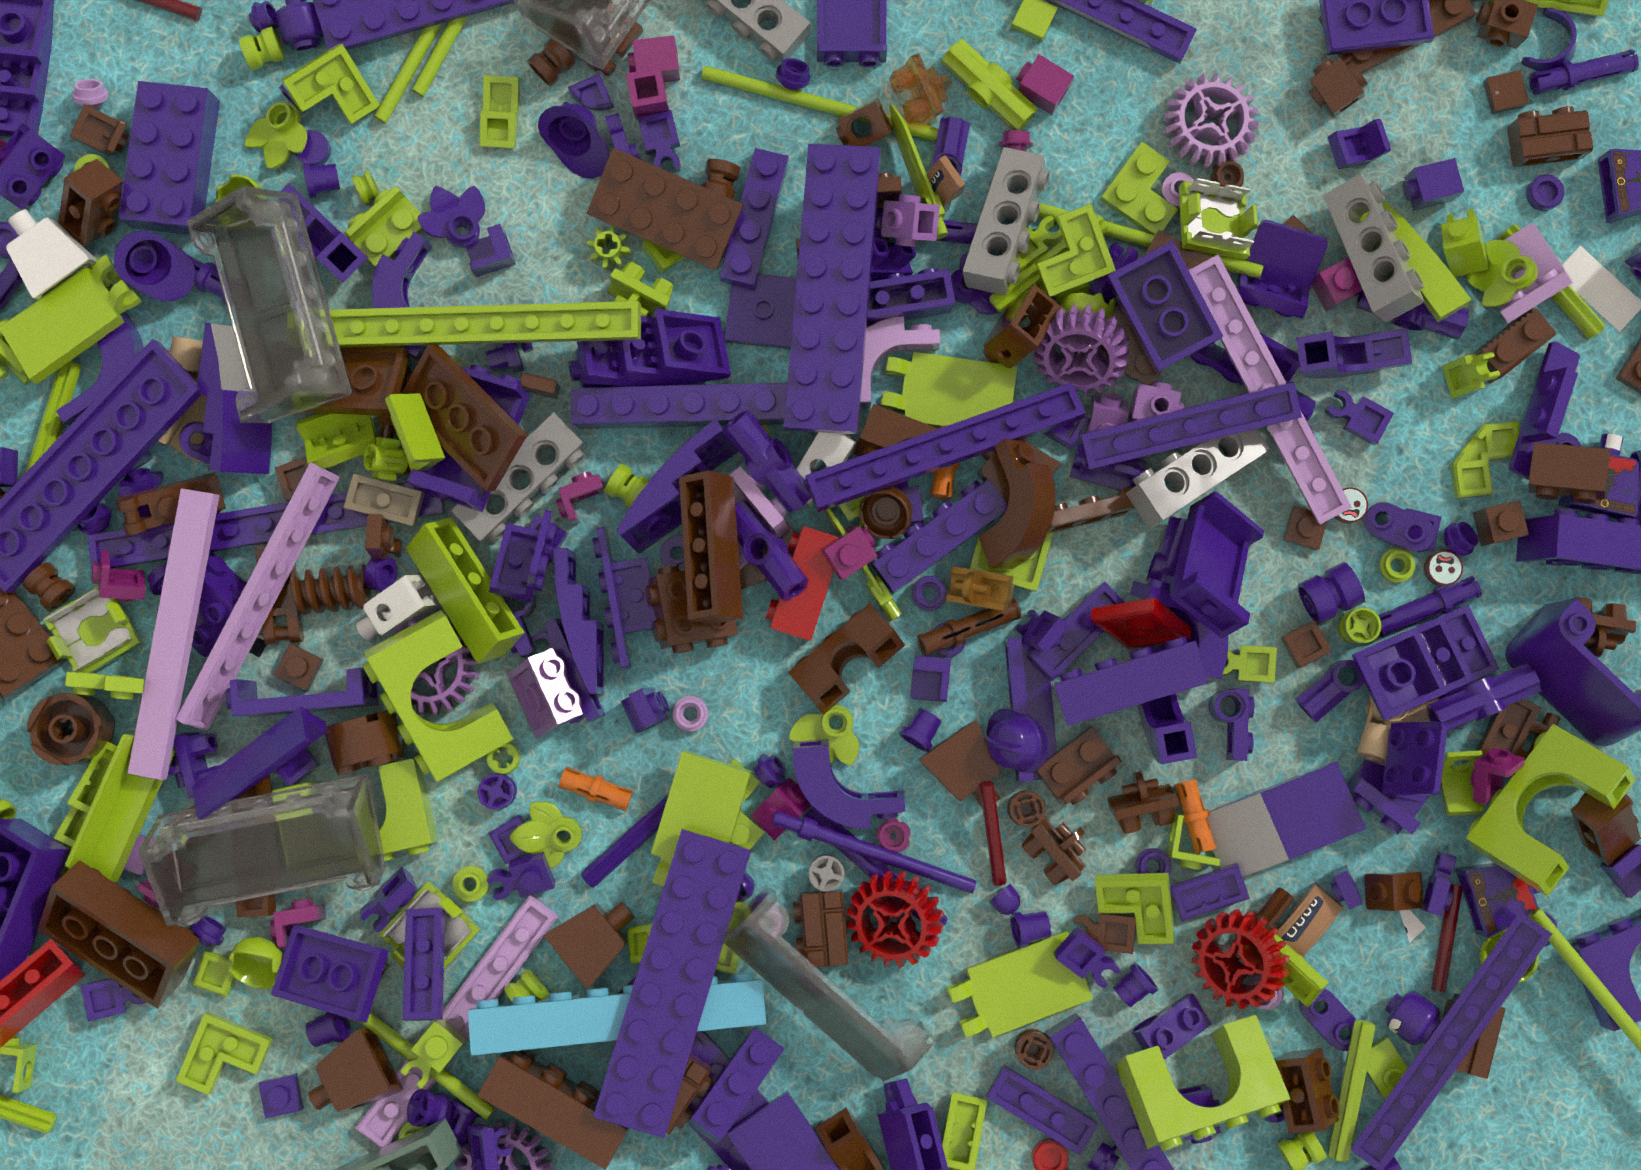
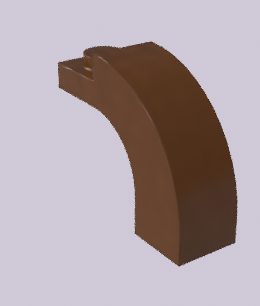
(1028, 510)
(848, 1143)

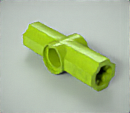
(989, 85)

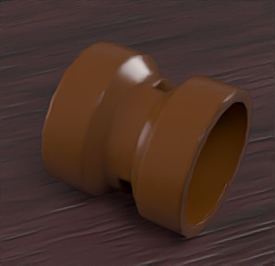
(551, 62)
(721, 176)
(48, 586)
(1024, 804)
(1031, 1042)

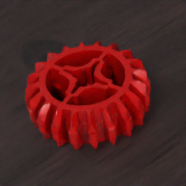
(912, 942)
(1228, 983)

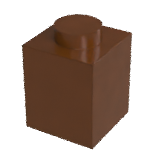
(1500, 523)

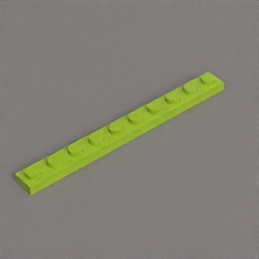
(488, 324)

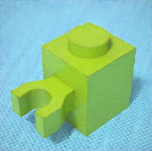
(1464, 244)
(435, 1049)

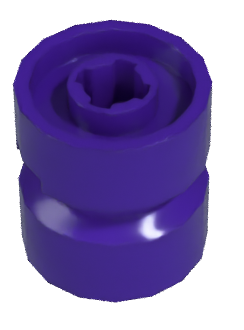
(1336, 590)

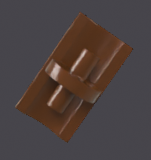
(1610, 627)
(1143, 798)
(1061, 845)

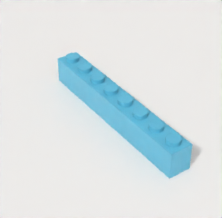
(598, 1016)

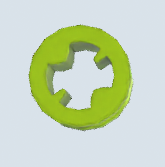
(366, 186)
(495, 764)

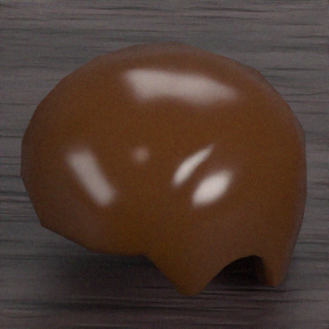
(886, 513)

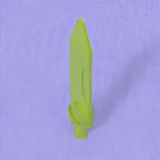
(915, 167)
(874, 583)

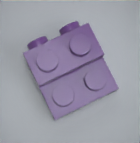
(545, 692)

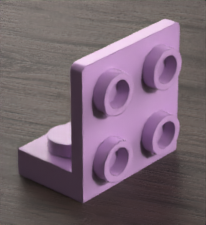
(1550, 277)

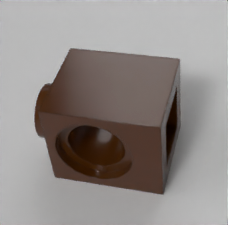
(875, 114)

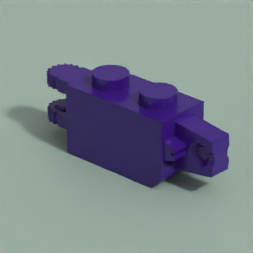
(910, 1130)

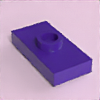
(1209, 892)

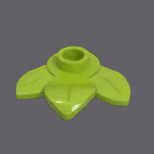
(278, 134)
(1499, 279)
(842, 741)
(542, 831)

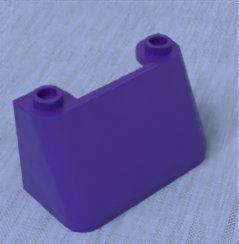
(1572, 676)

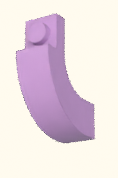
(889, 337)

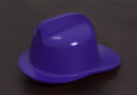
(574, 139)
(154, 266)
(1016, 741)

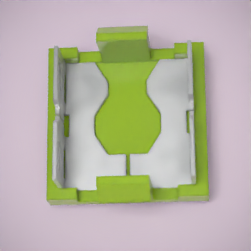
(1215, 218)
(91, 632)
(458, 926)

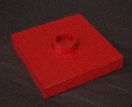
(1140, 623)

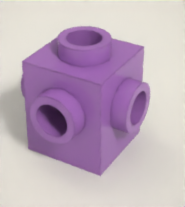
(902, 220)
(1157, 394)

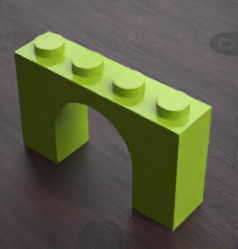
(441, 746)
(1555, 761)
(408, 809)
(1167, 1116)

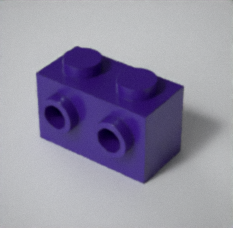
(26, 165)

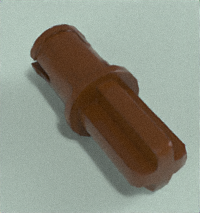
(1274, 908)

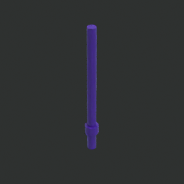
(809, 829)

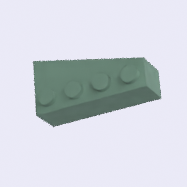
(423, 1150)

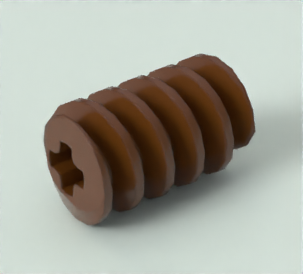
(329, 591)

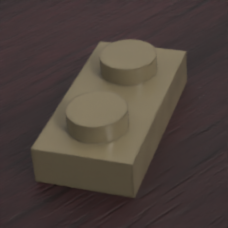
(384, 498)

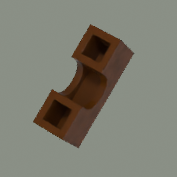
(862, 636)

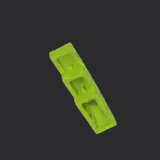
(1441, 290)
(83, 797)
(963, 1131)

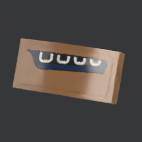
(945, 181)
(1309, 919)

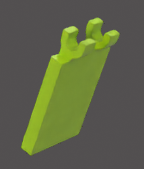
(69, 319)
(948, 388)
(701, 800)
(1019, 988)

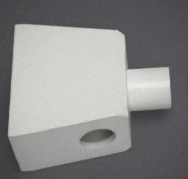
(45, 253)
(828, 447)
(397, 606)

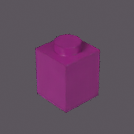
(655, 53)
(1044, 83)
(647, 92)
(1337, 284)

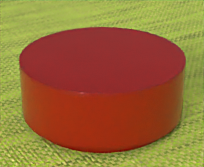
(1049, 1155)

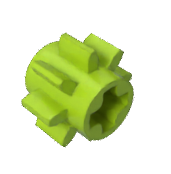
(602, 240)
(385, 459)

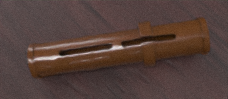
(933, 641)

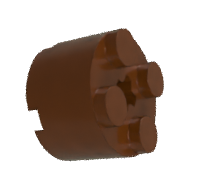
(51, 731)
(364, 742)

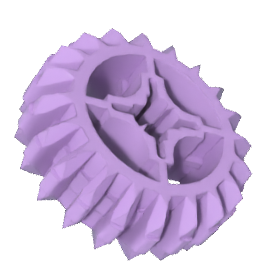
(1200, 97)

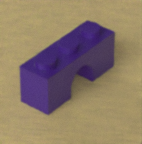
(735, 1085)

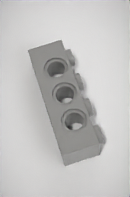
(774, 44)
(1014, 171)
(1346, 207)
(550, 434)
(1157, 503)

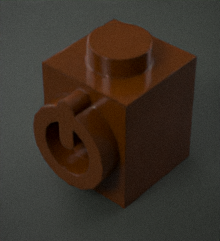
(1337, 85)

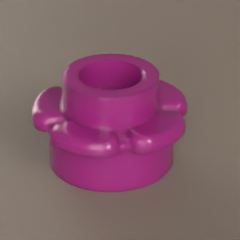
(1016, 140)
(900, 828)

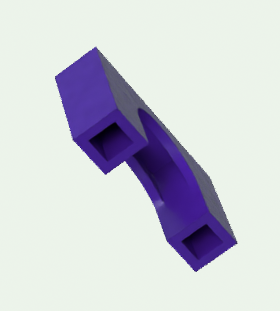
(1609, 958)

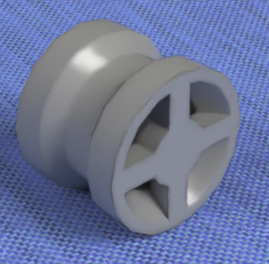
(825, 878)

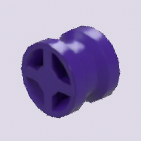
(491, 790)
(428, 1108)

